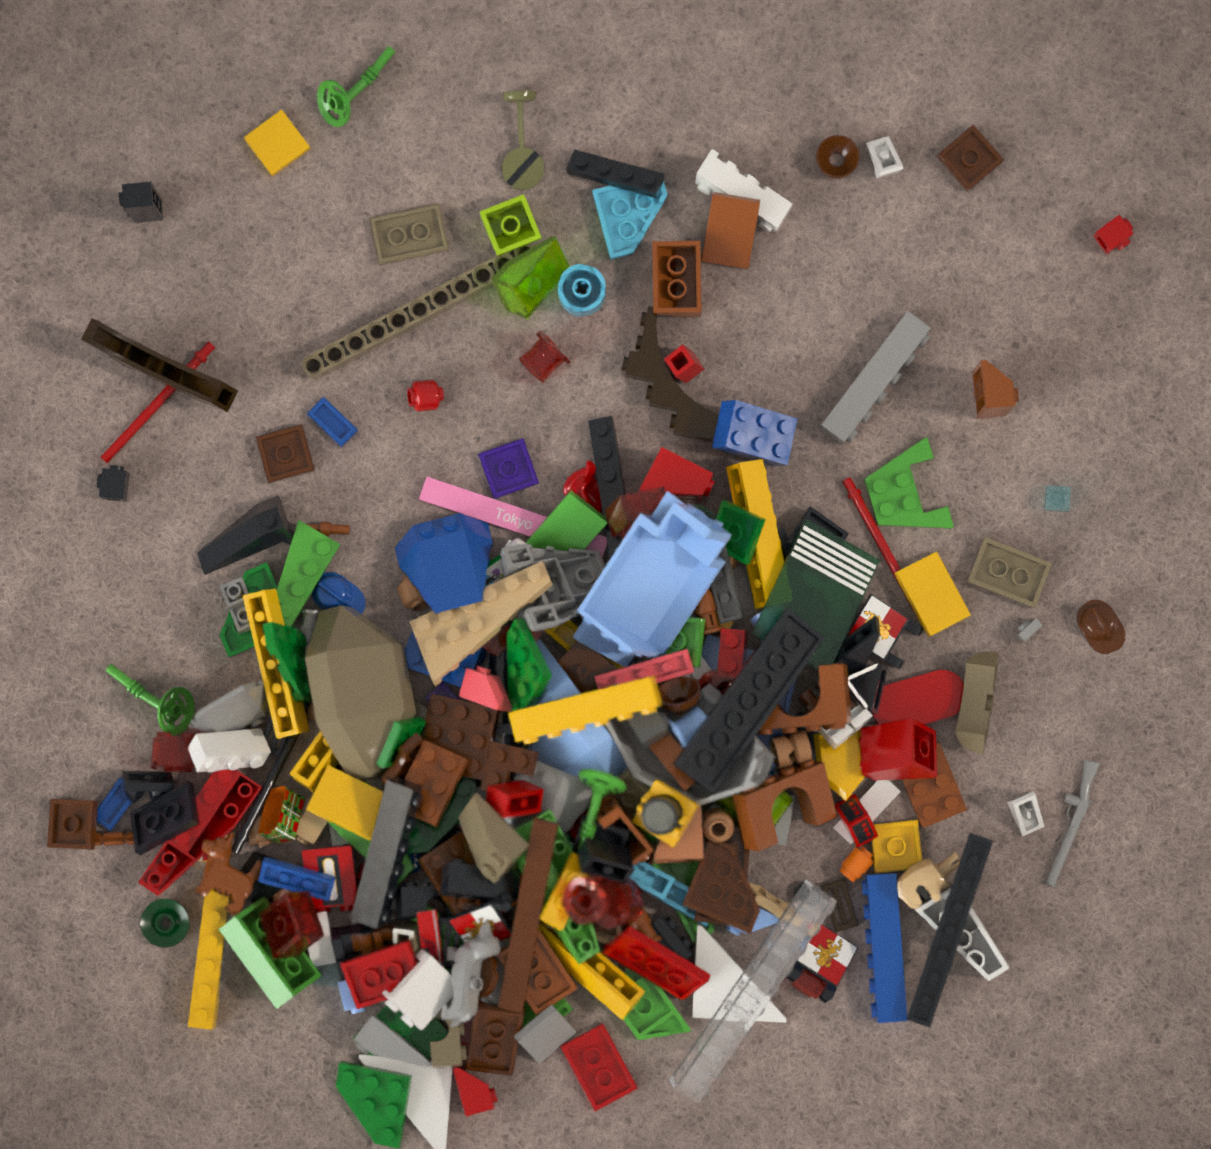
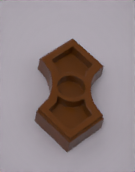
(404, 759)

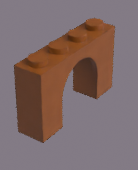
(831, 709)
(756, 803)

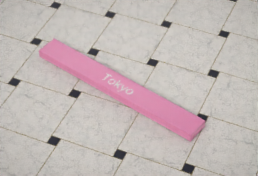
(490, 510)

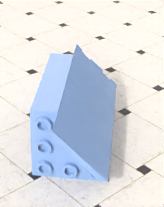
(652, 582)

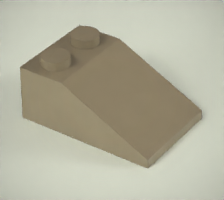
(490, 839)

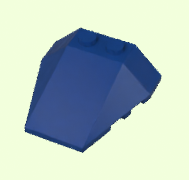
(447, 560)

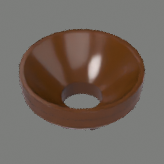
(840, 145)
(679, 690)

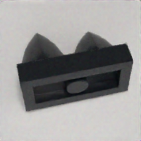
(137, 782)

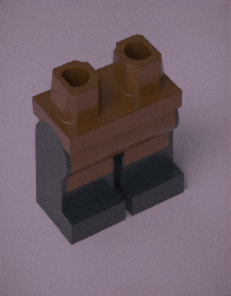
(358, 940)

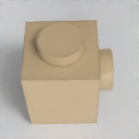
(310, 828)

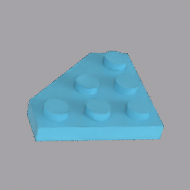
(625, 217)

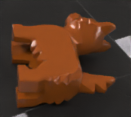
(223, 877)

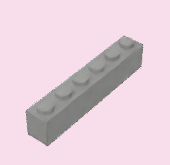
(875, 377)

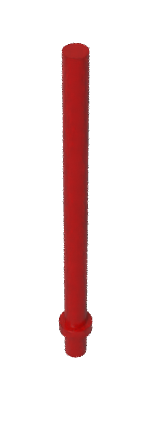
(200, 356)
(854, 494)

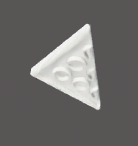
(724, 974)
(428, 1095)

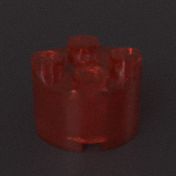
(172, 752)
(627, 906)

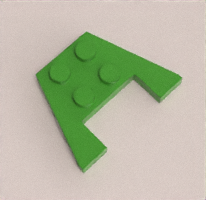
(896, 496)

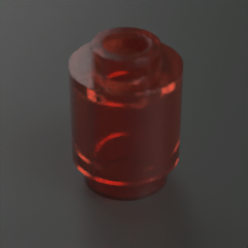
(809, 984)

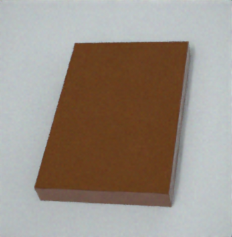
(492, 1040)

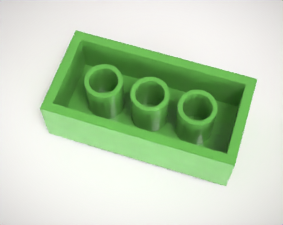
(277, 977)

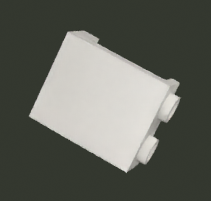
(421, 992)

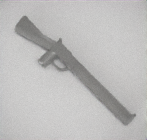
(1082, 802)

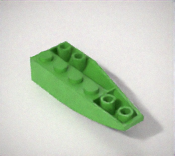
(577, 938)

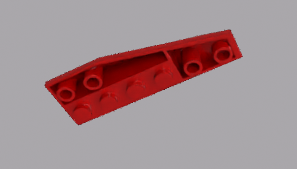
(219, 810)

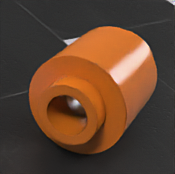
(856, 864)

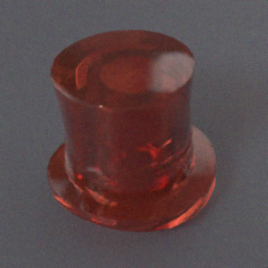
(543, 358)
(588, 899)

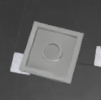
(545, 1034)

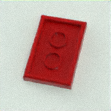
(378, 971)
(599, 1067)

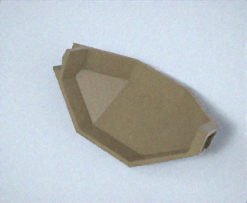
(357, 688)

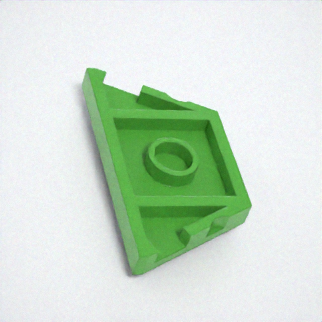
(654, 1012)

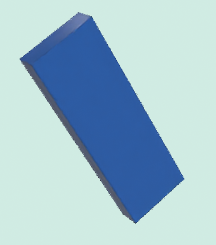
(296, 878)

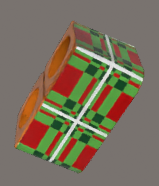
(281, 815)

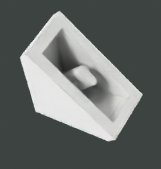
(1026, 813)

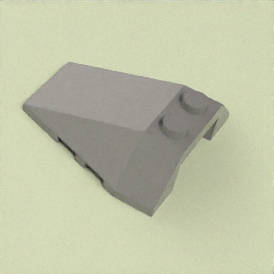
(572, 578)
(234, 711)
(562, 794)

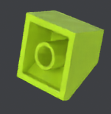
(510, 225)

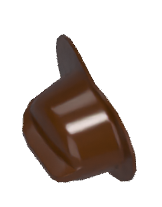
(1100, 626)

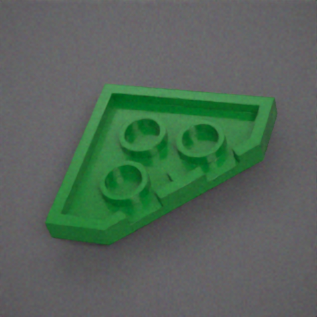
(256, 580)
(289, 649)
(525, 667)
(418, 1038)
(376, 1099)

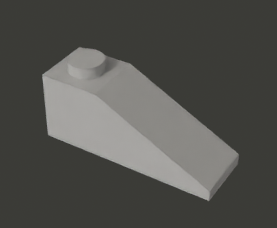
(385, 1042)

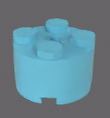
(586, 277)

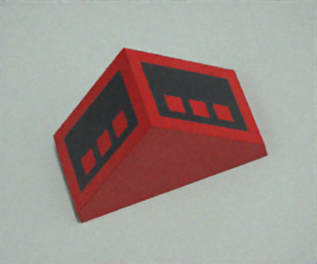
(856, 820)

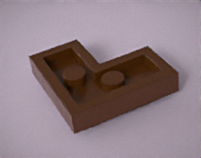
(505, 759)

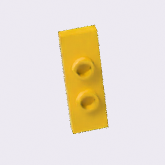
(554, 910)

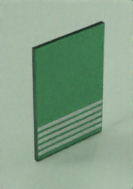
(822, 585)

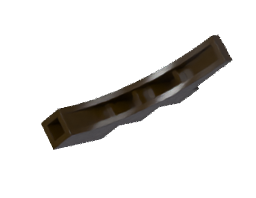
(648, 366)
(159, 367)

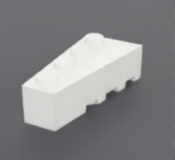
(726, 179)
(975, 940)

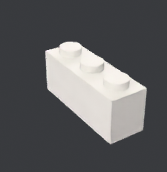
(229, 750)

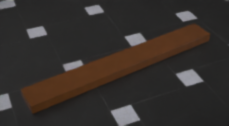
(527, 914)

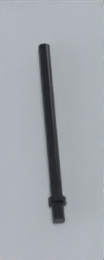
(242, 836)

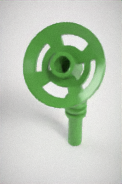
(341, 101)
(164, 708)
(600, 783)

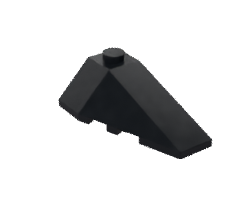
(253, 532)

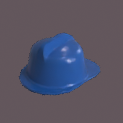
(336, 591)

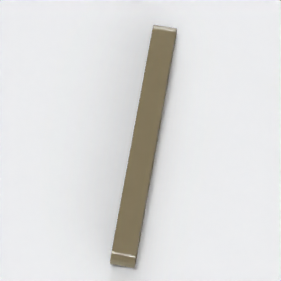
(407, 312)

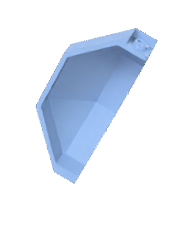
(578, 750)

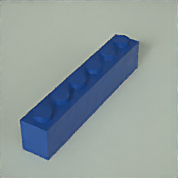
(886, 948)

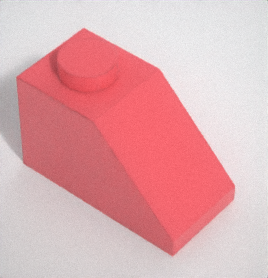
(484, 689)

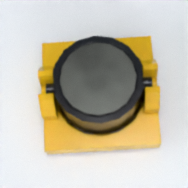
(664, 814)

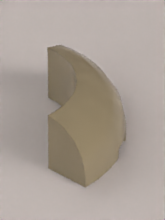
(977, 700)

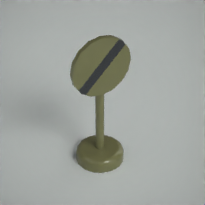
(522, 166)

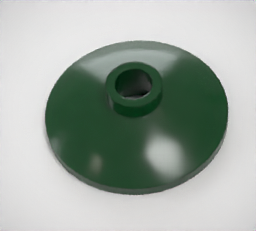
(152, 925)

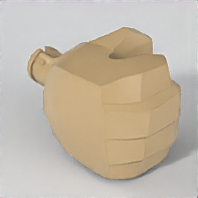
(930, 876)

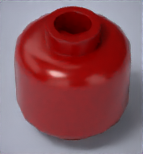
(425, 395)

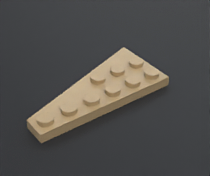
(455, 633)

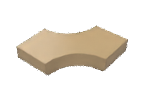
(768, 901)

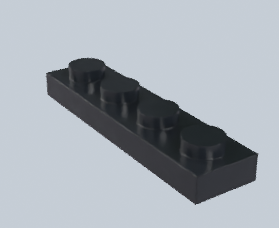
(615, 173)

